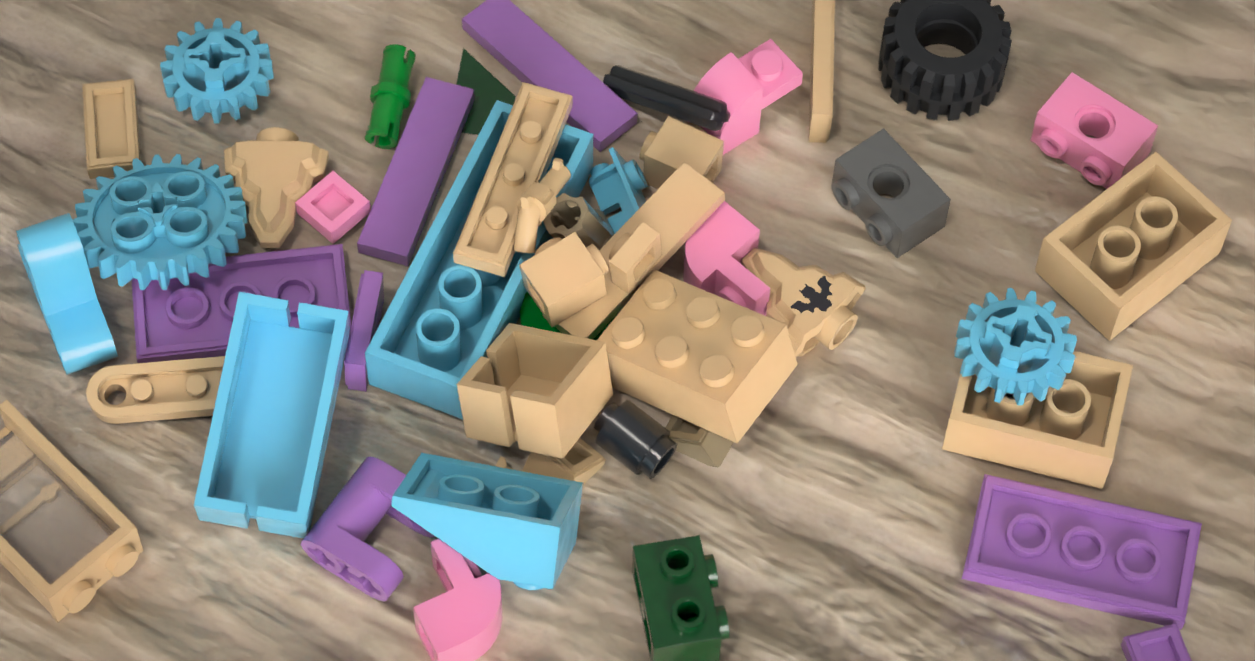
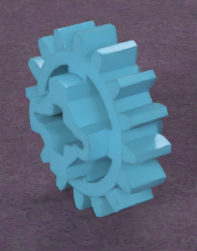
(217, 70)
(989, 339)

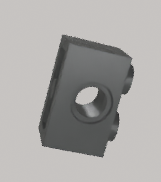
(886, 168)

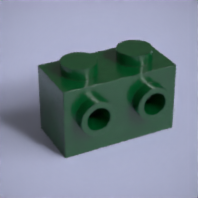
(677, 600)

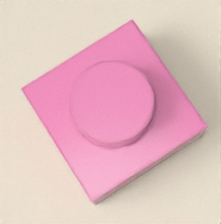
(333, 207)

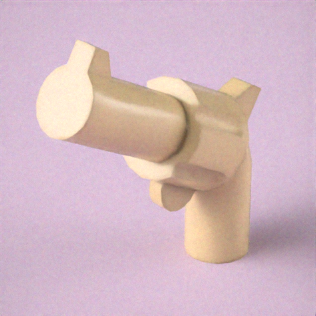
(537, 204)

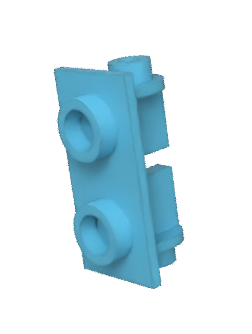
(618, 187)

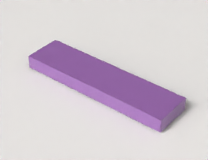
(543, 62)
(416, 171)

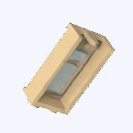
(55, 524)

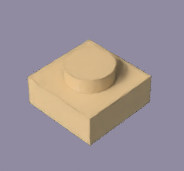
(634, 256)

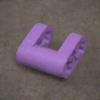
(340, 532)

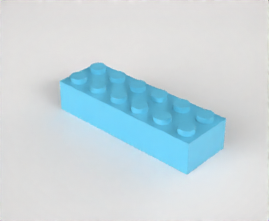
(453, 312)

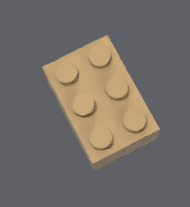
(1132, 245)
(697, 355)
(1061, 437)

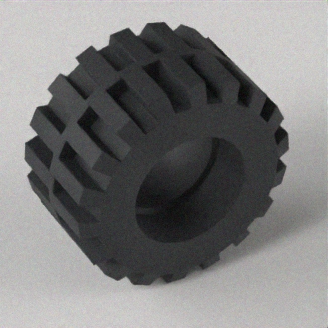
(937, 82)

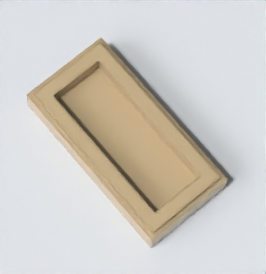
(110, 126)

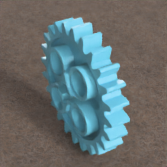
(160, 221)

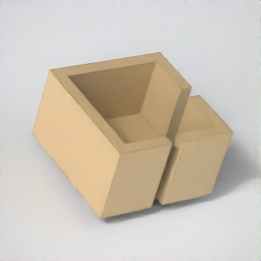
(535, 390)

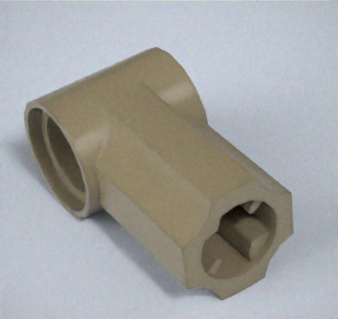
(577, 216)

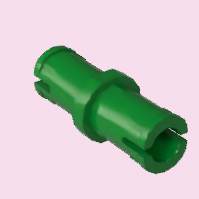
(390, 96)

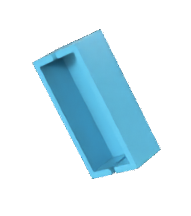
(272, 416)

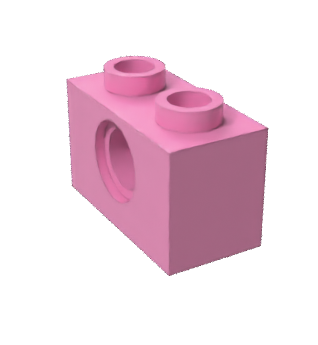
(1082, 110)

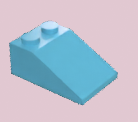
(495, 516)

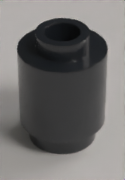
(634, 438)

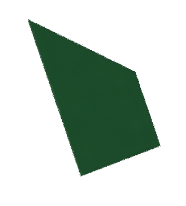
(486, 90)

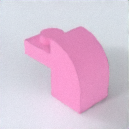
(747, 88)
(716, 256)
(465, 617)

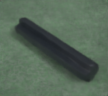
(667, 98)

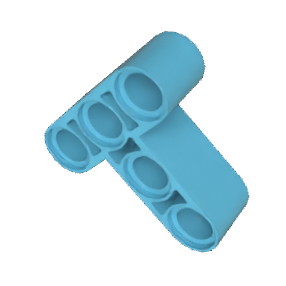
(66, 293)

